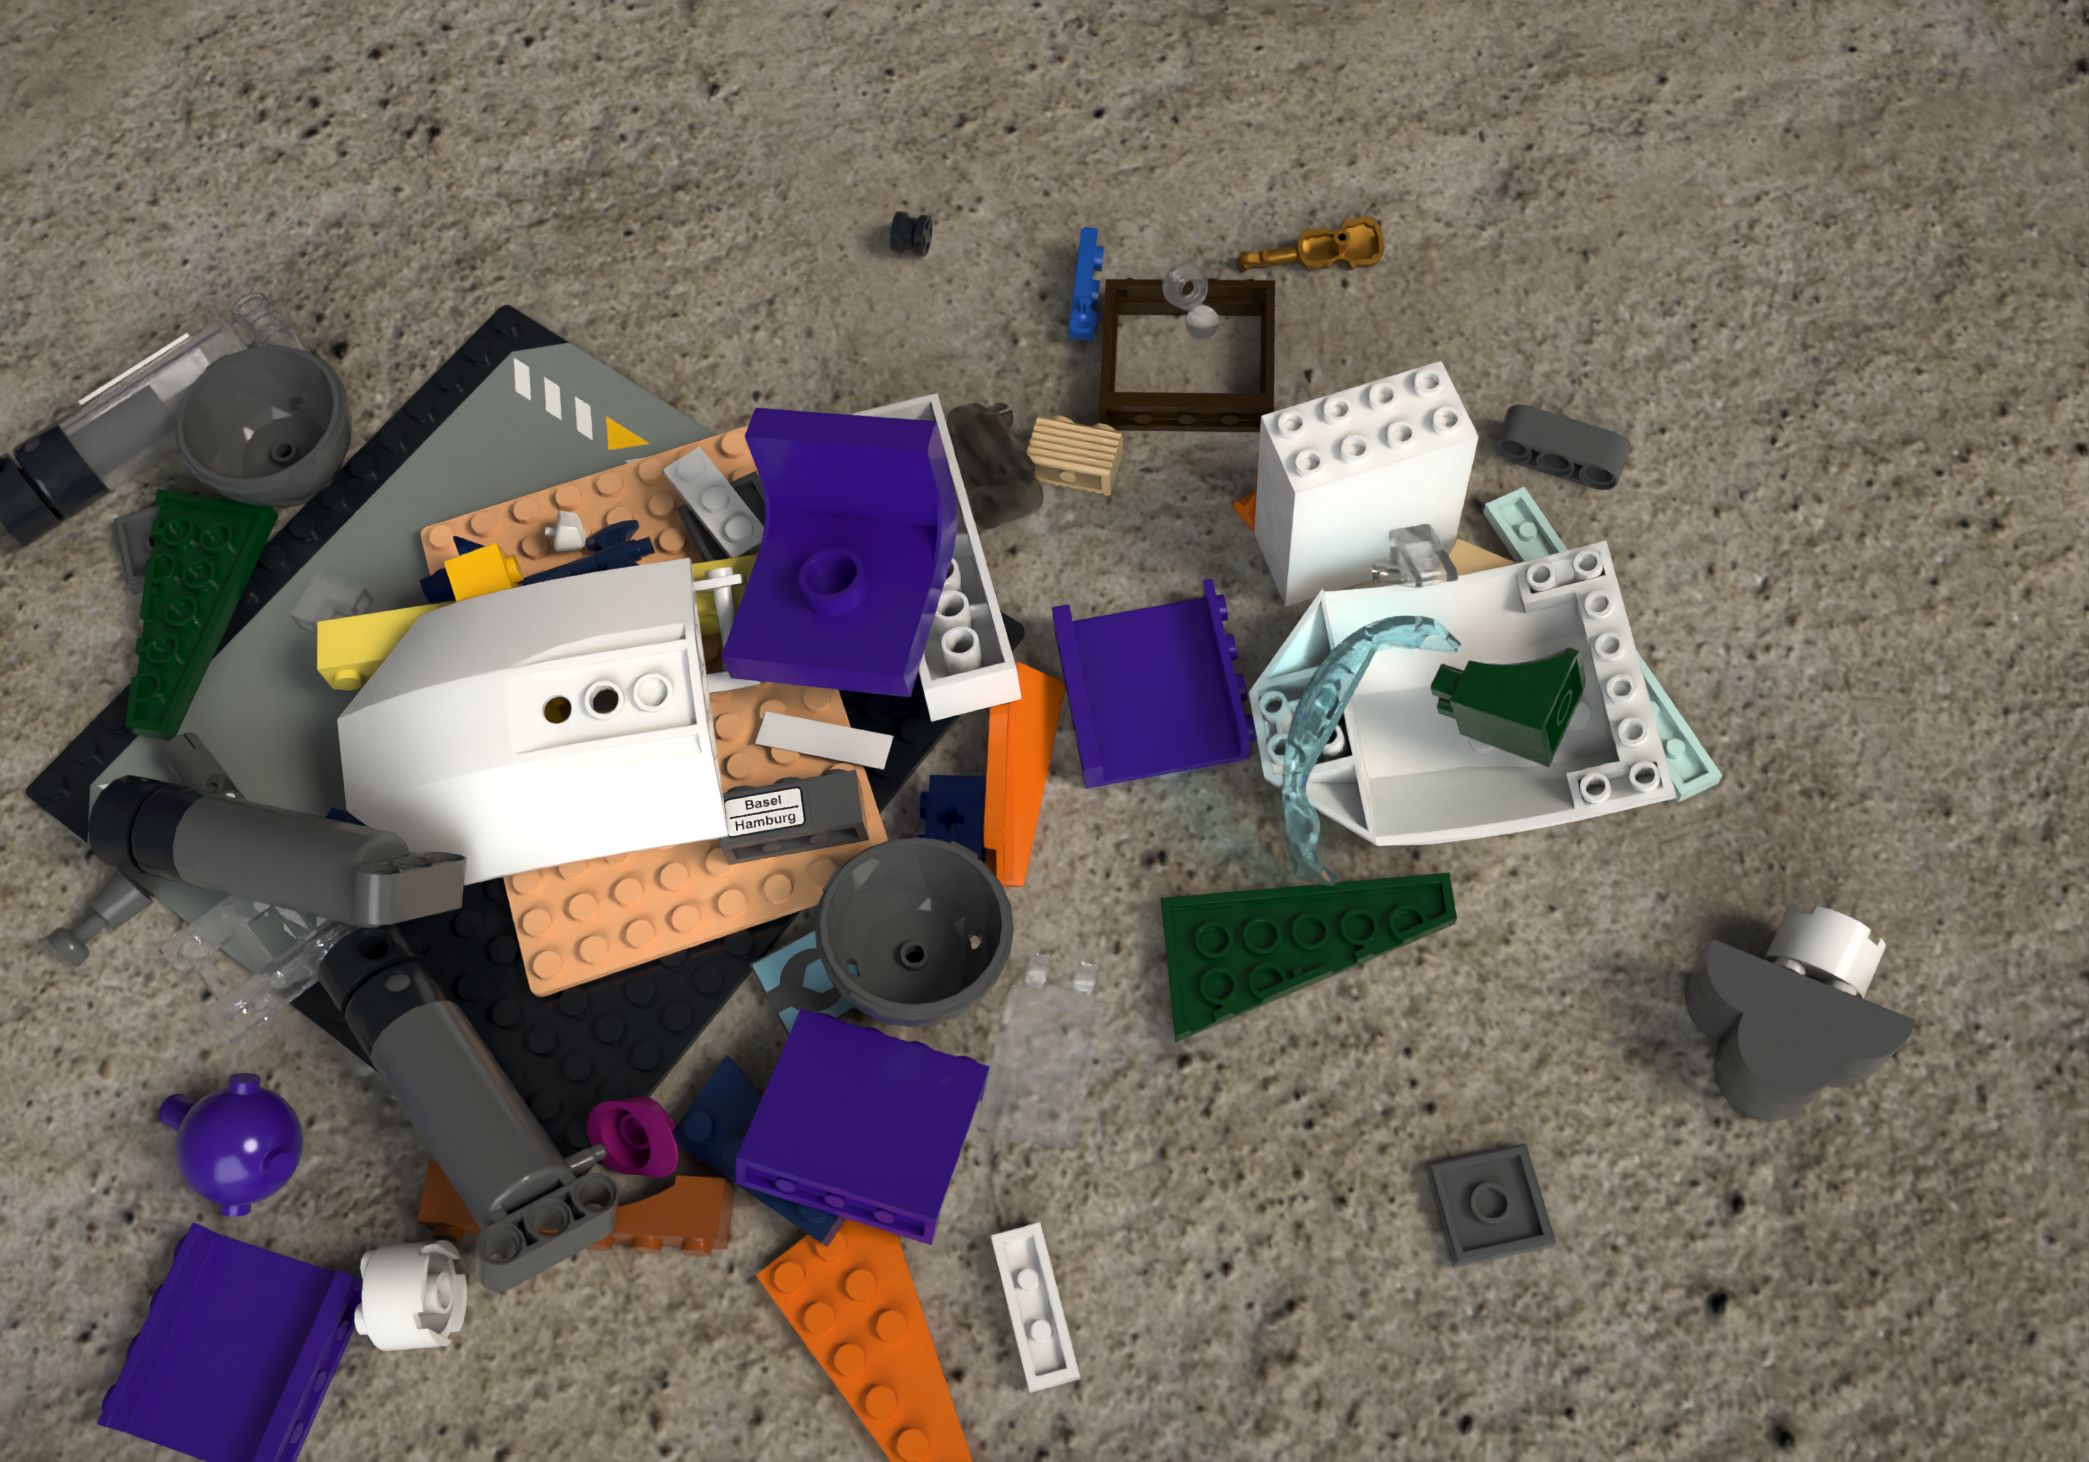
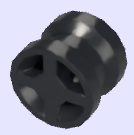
(911, 233)

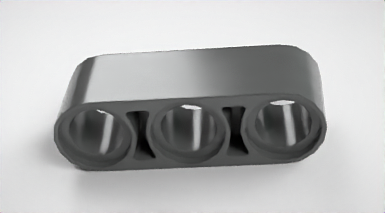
(1562, 447)

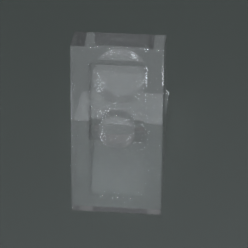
(1415, 559)

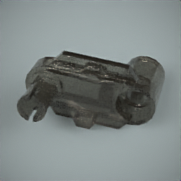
(995, 464)

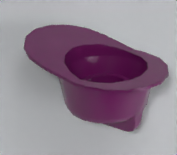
(635, 1136)

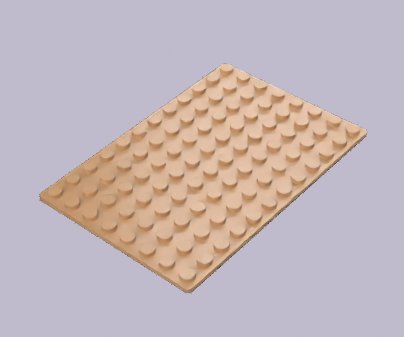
(653, 902)

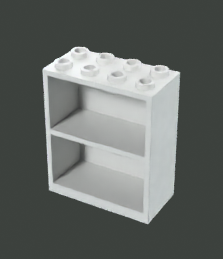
(1354, 470)

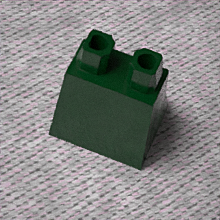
(1514, 704)

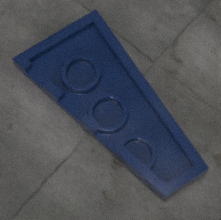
(715, 1131)

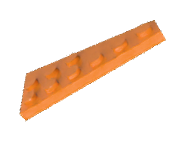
(871, 1338)

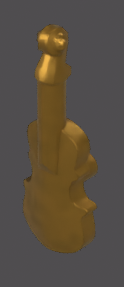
(1354, 244)

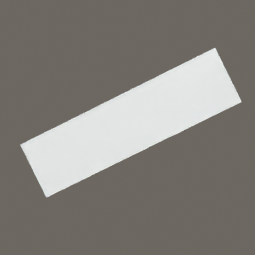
(824, 740)

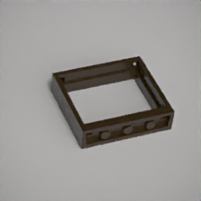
(1186, 410)

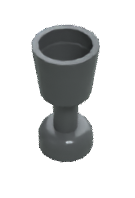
(113, 904)

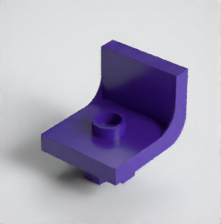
(846, 552)

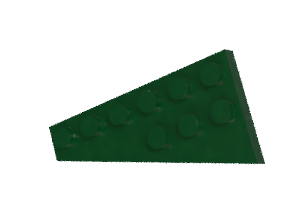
(189, 595)
(1263, 944)

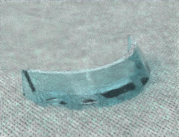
(1318, 716)

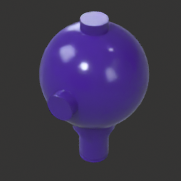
(235, 1142)

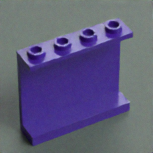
(1154, 689)
(862, 1125)
(234, 1352)

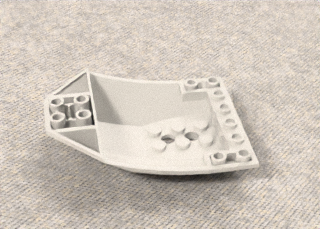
(458, 743)
(1406, 770)

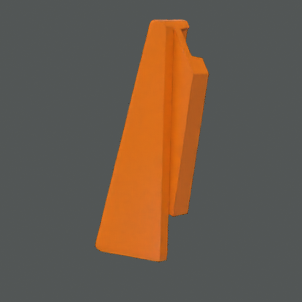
(1017, 771)

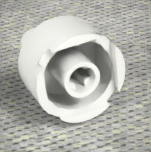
(1826, 948)
(411, 1295)

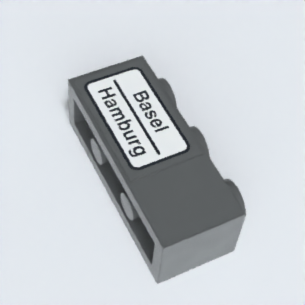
(794, 816)

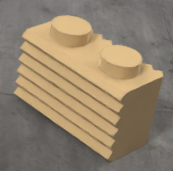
(1075, 454)

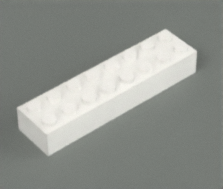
(967, 649)

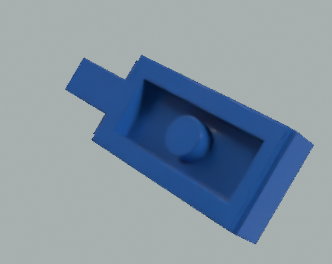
(1086, 291)

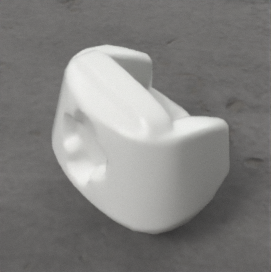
(567, 532)

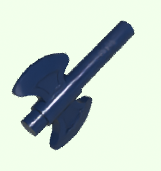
(612, 552)

